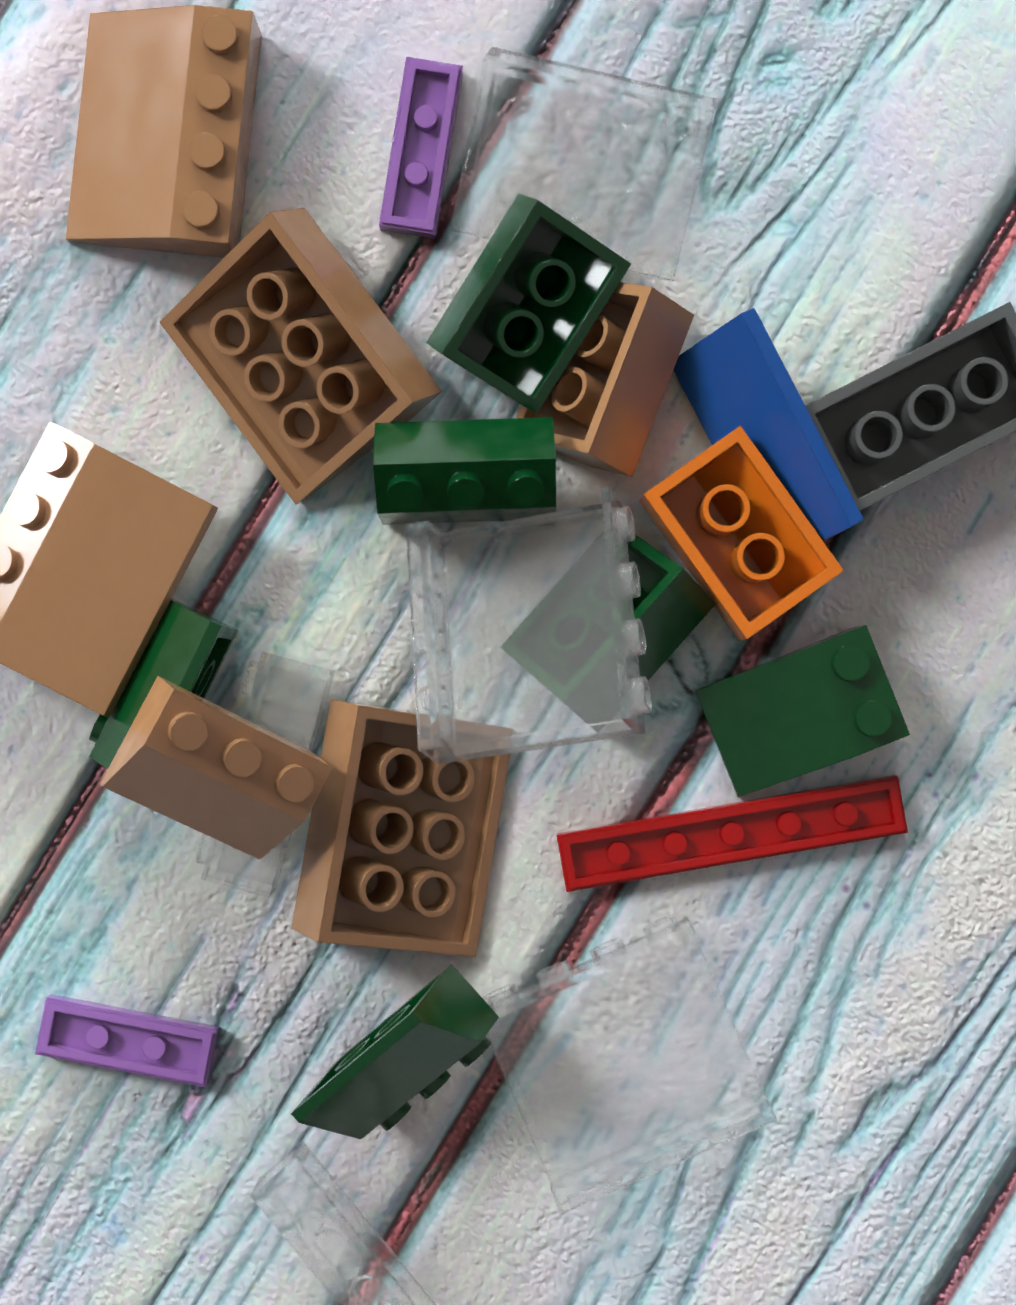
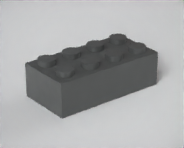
(923, 408)

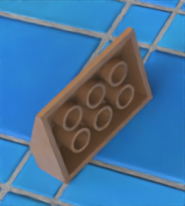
(165, 129)
(298, 352)
(90, 566)
(397, 840)

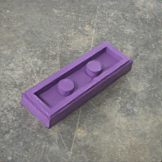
(421, 147)
(127, 1040)

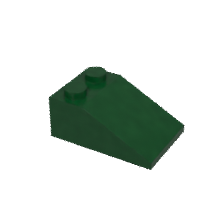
(802, 711)

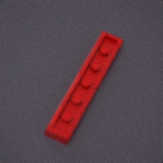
(732, 833)

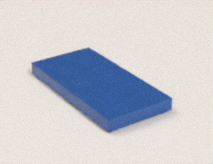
(741, 380)

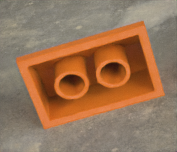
(740, 534)

